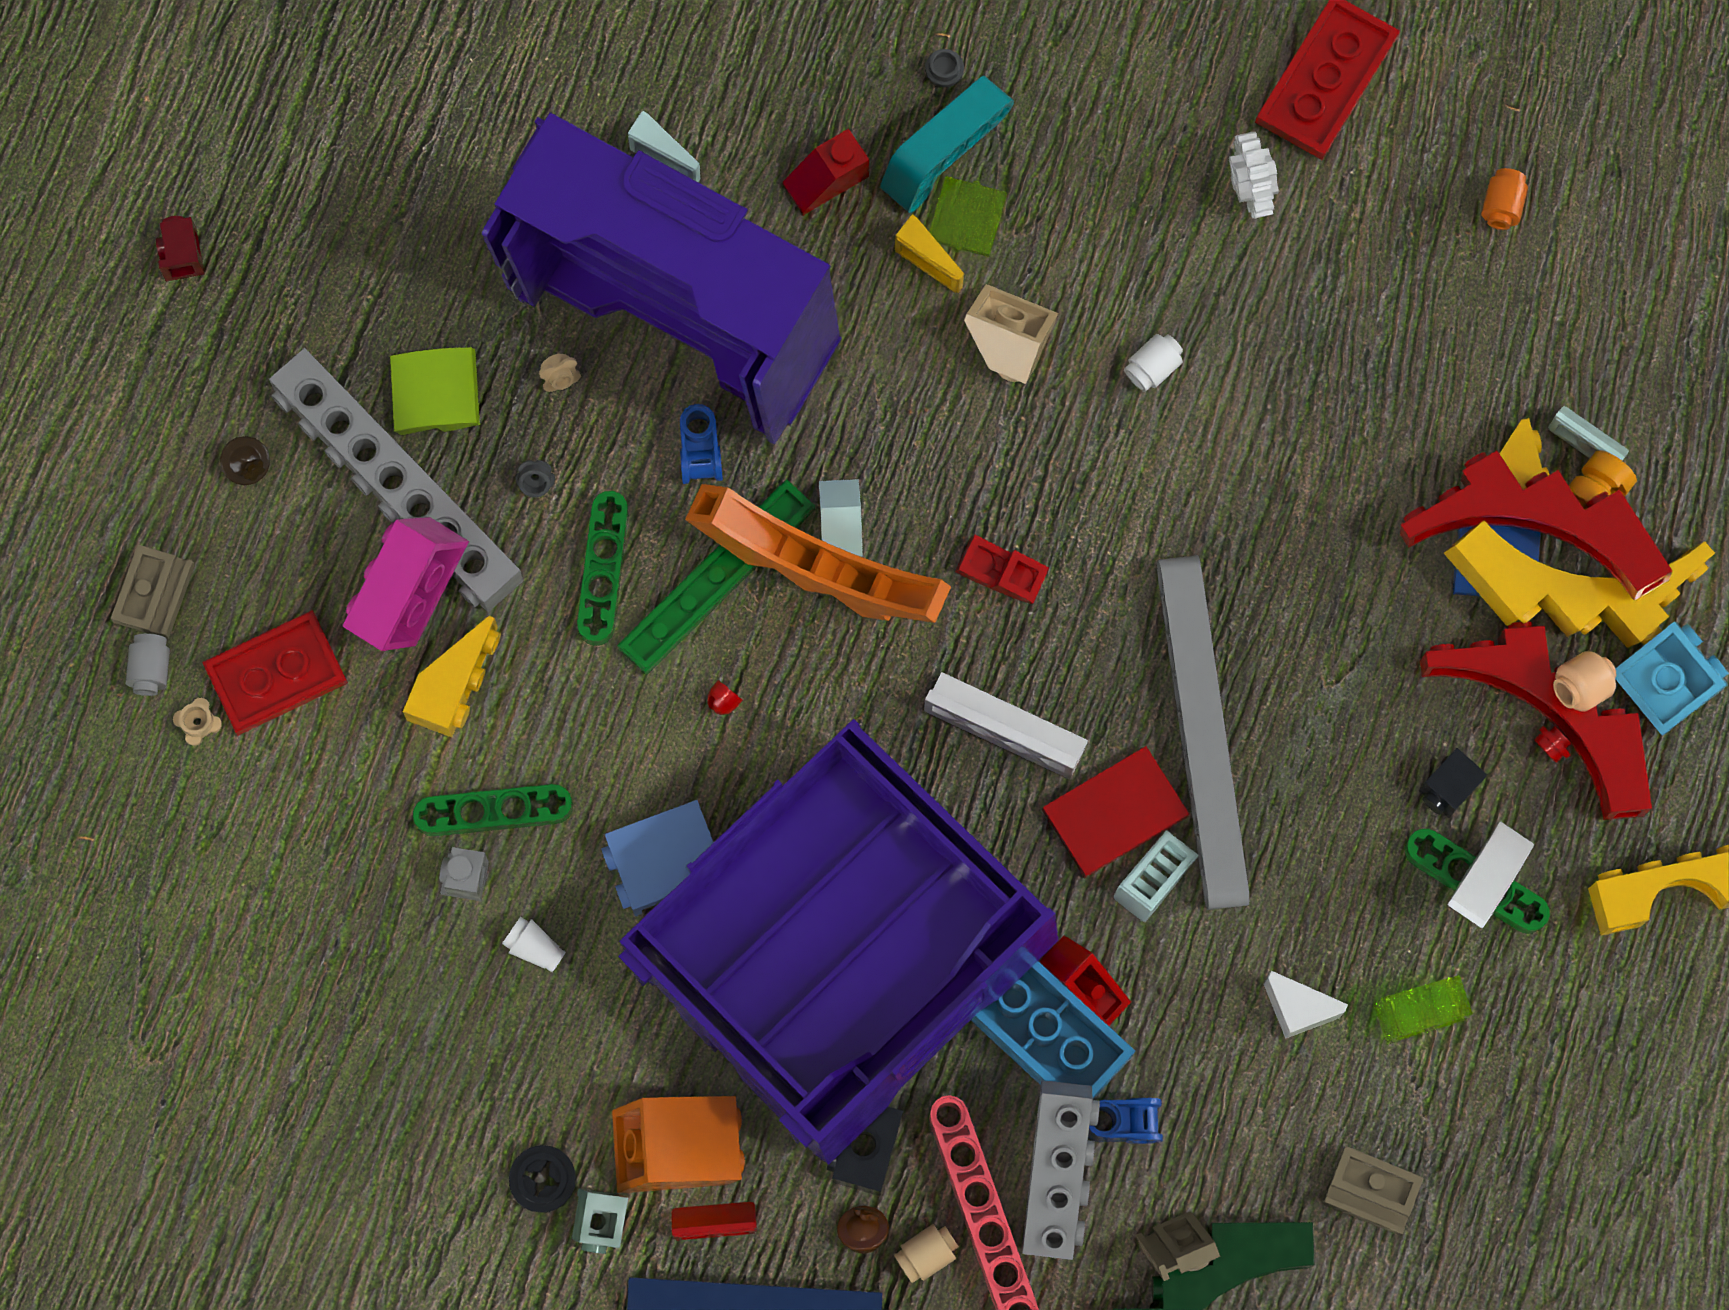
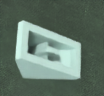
(841, 514)

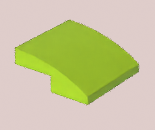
(434, 390)

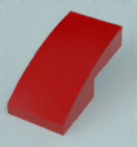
(1002, 570)

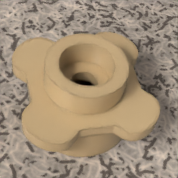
(559, 372)
(185, 719)

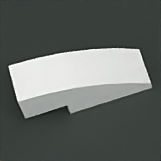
(1490, 874)

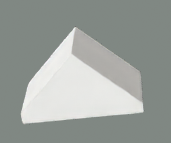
(1300, 1006)

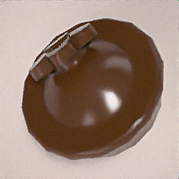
(862, 1229)

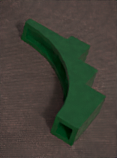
(1245, 1254)

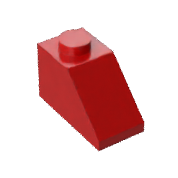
(827, 172)
(1086, 979)

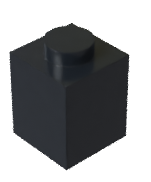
(1452, 783)

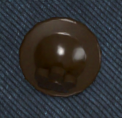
(245, 460)

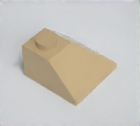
(1009, 332)

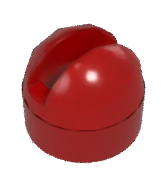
(722, 699)

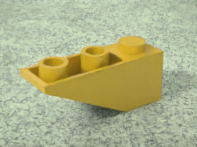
(445, 685)

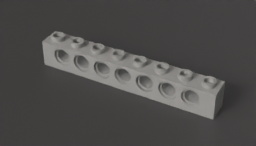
(306, 376)

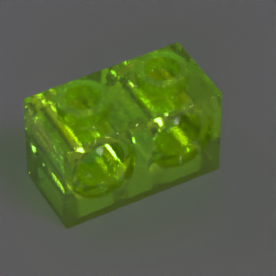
(1423, 1009)

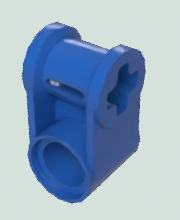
(699, 452)
(1128, 1121)

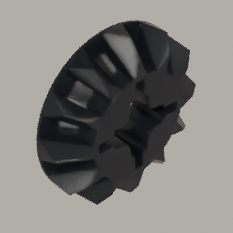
(533, 1161)

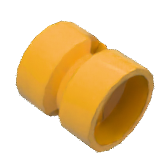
(1602, 474)

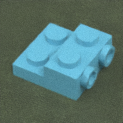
(1671, 677)

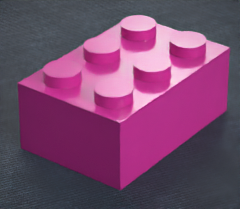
(404, 583)

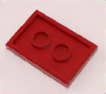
(275, 672)
(1115, 812)

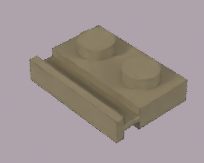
(152, 591)
(1373, 1190)
(1178, 1245)

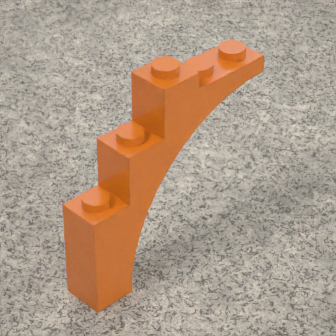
(811, 563)

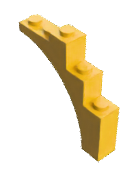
(1521, 587)

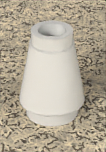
(533, 945)

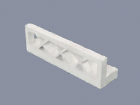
(1005, 725)

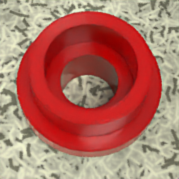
(1553, 743)

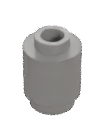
(147, 664)

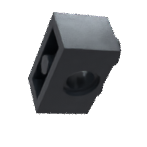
(869, 1171)

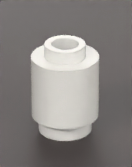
(1154, 362)

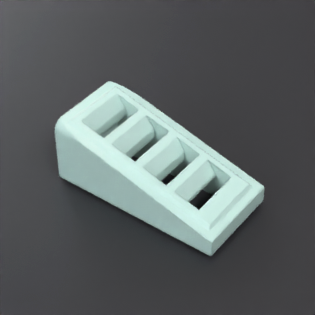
(657, 143)
(1138, 895)

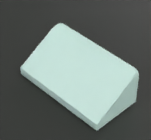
(1584, 435)

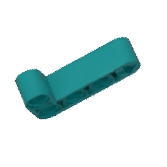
(943, 142)

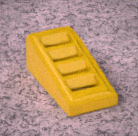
(924, 251)

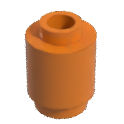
(1505, 199)

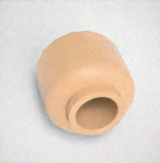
(1585, 681)

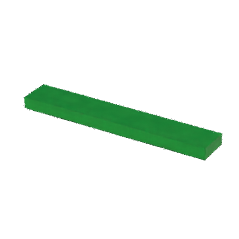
(703, 589)

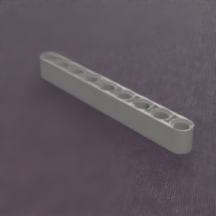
(1203, 733)

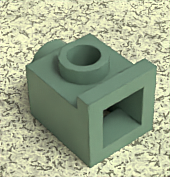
(612, 1210)

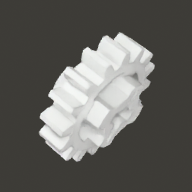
(1253, 175)

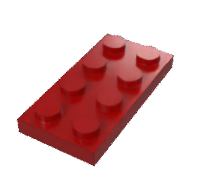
(1327, 77)

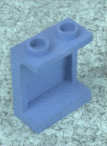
(655, 854)

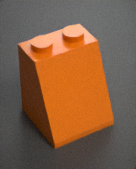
(677, 1143)

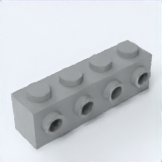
(1058, 1169)

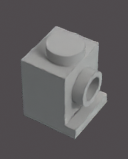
(464, 874)

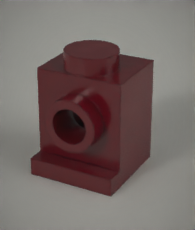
(179, 249)

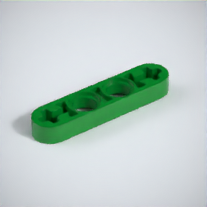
(607, 568)
(493, 817)
(1442, 875)

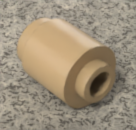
(926, 1253)

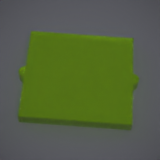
(967, 216)

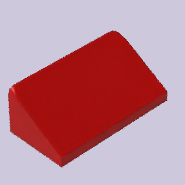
(714, 1221)

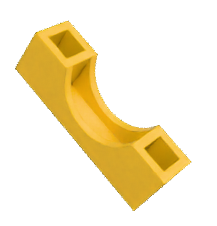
(1626, 900)

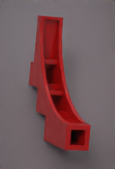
(1604, 530)
(1521, 666)

